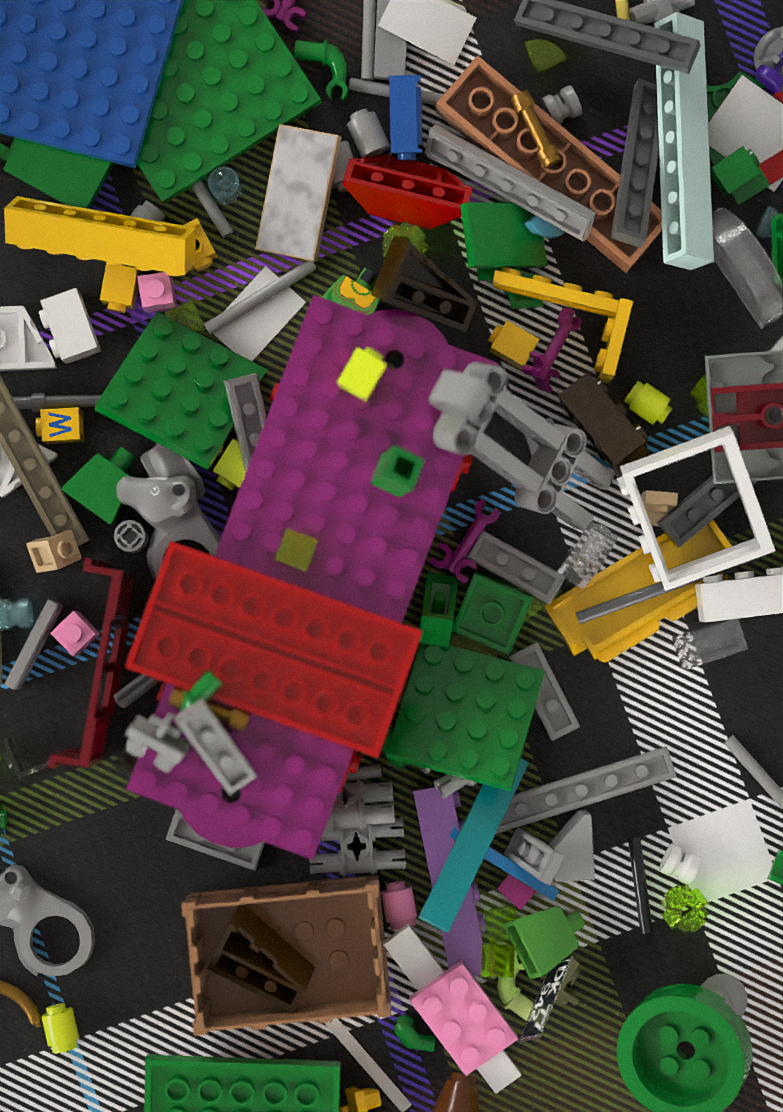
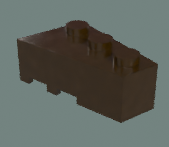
(420, 287)
(604, 422)
(261, 960)

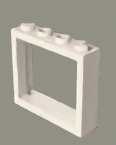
(716, 561)

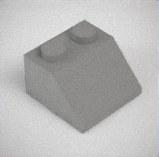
(576, 845)

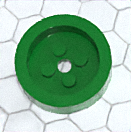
(657, 1068)

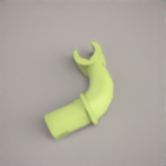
(511, 995)

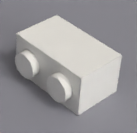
(69, 326)

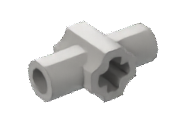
(657, 10)

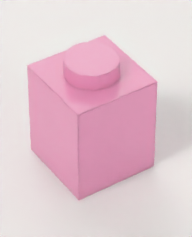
(157, 292)
(75, 633)

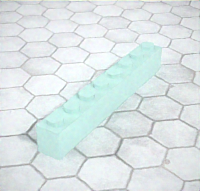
(684, 154)

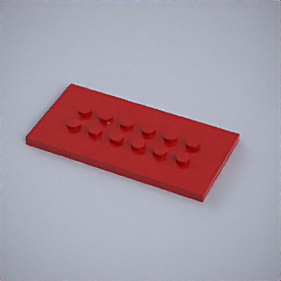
(274, 648)

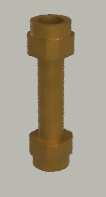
(548, 153)
(237, 718)

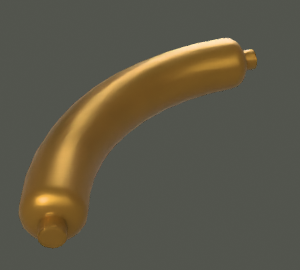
(23, 1001)

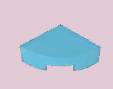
(543, 228)

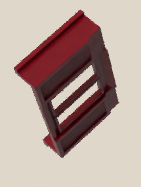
(98, 716)

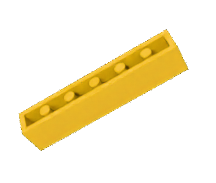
(100, 236)

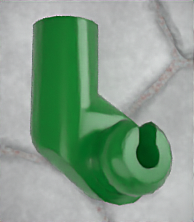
(410, 1037)

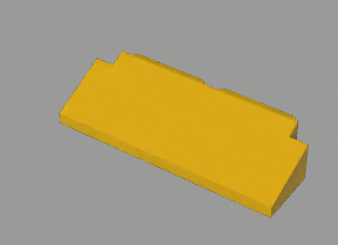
(625, 628)

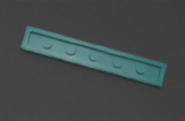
(468, 853)

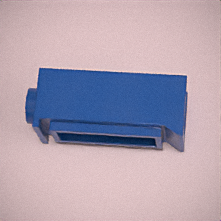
(405, 116)

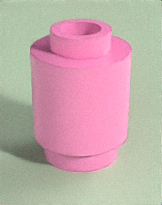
(399, 905)

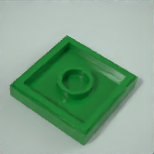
(492, 613)

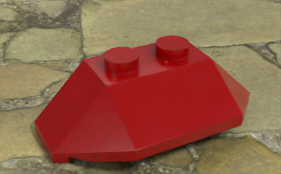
(406, 190)

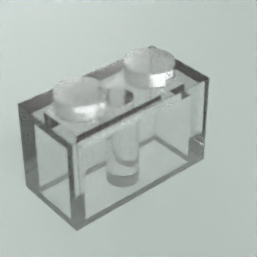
(587, 554)
(709, 643)

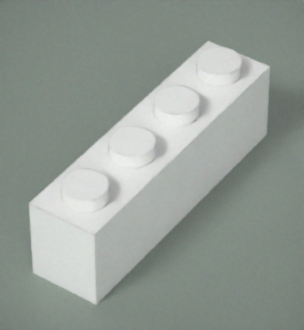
(741, 596)

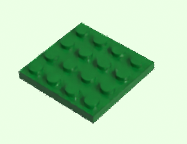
(176, 390)
(466, 715)

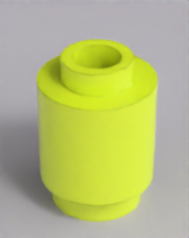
(648, 403)
(60, 1028)

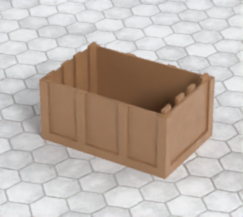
(326, 920)

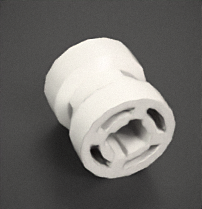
(680, 864)

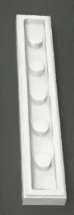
(421, 969)

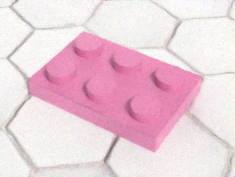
(463, 1017)

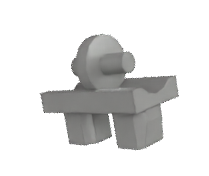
(159, 736)

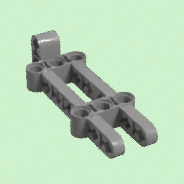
(467, 406)

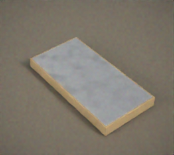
(298, 192)

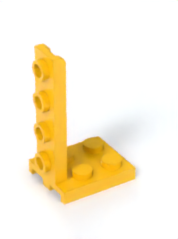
(572, 296)

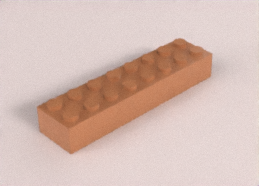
(484, 114)

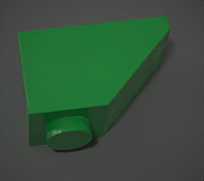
(438, 609)

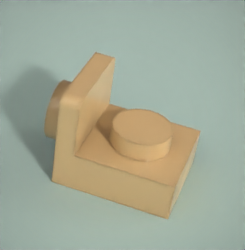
(658, 504)
(54, 551)

